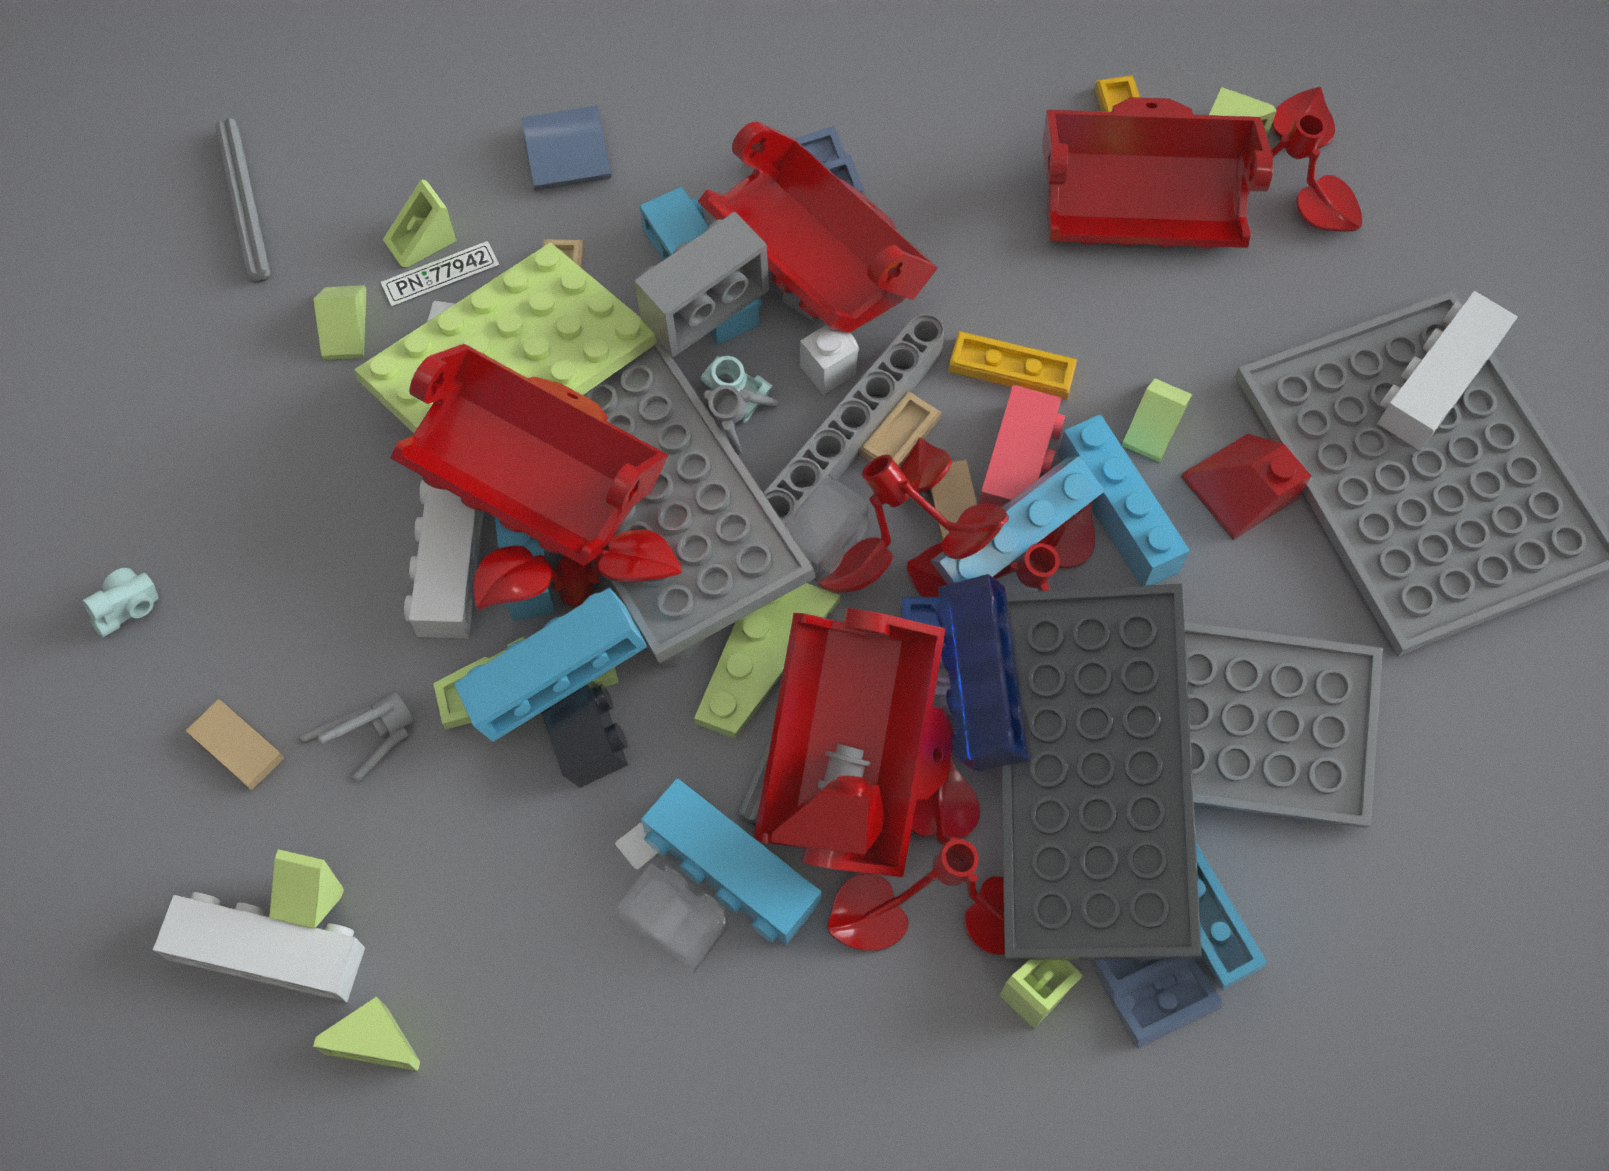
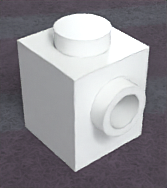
(829, 357)

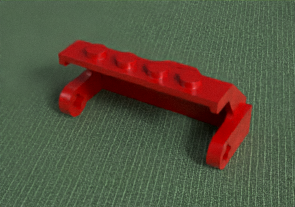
(1153, 175)
(819, 232)
(526, 452)
(866, 689)

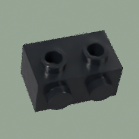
(585, 735)

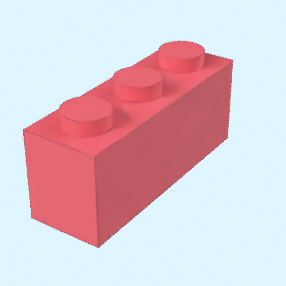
(1022, 445)

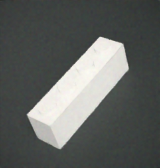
(1446, 370)
(444, 566)
(259, 947)

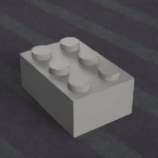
(703, 283)

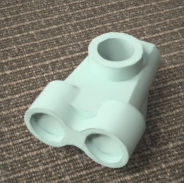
(733, 370)
(122, 597)

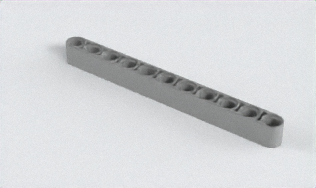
(855, 408)

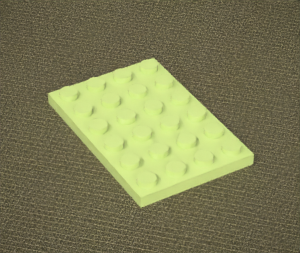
(533, 318)

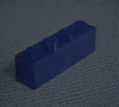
(981, 674)

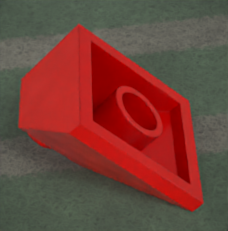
(1247, 482)
(837, 817)

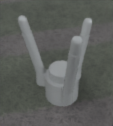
(730, 406)
(385, 716)

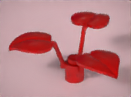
(1304, 128)
(893, 486)
(1063, 548)
(515, 575)
(865, 907)

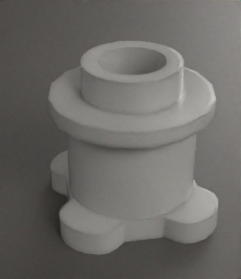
(844, 762)

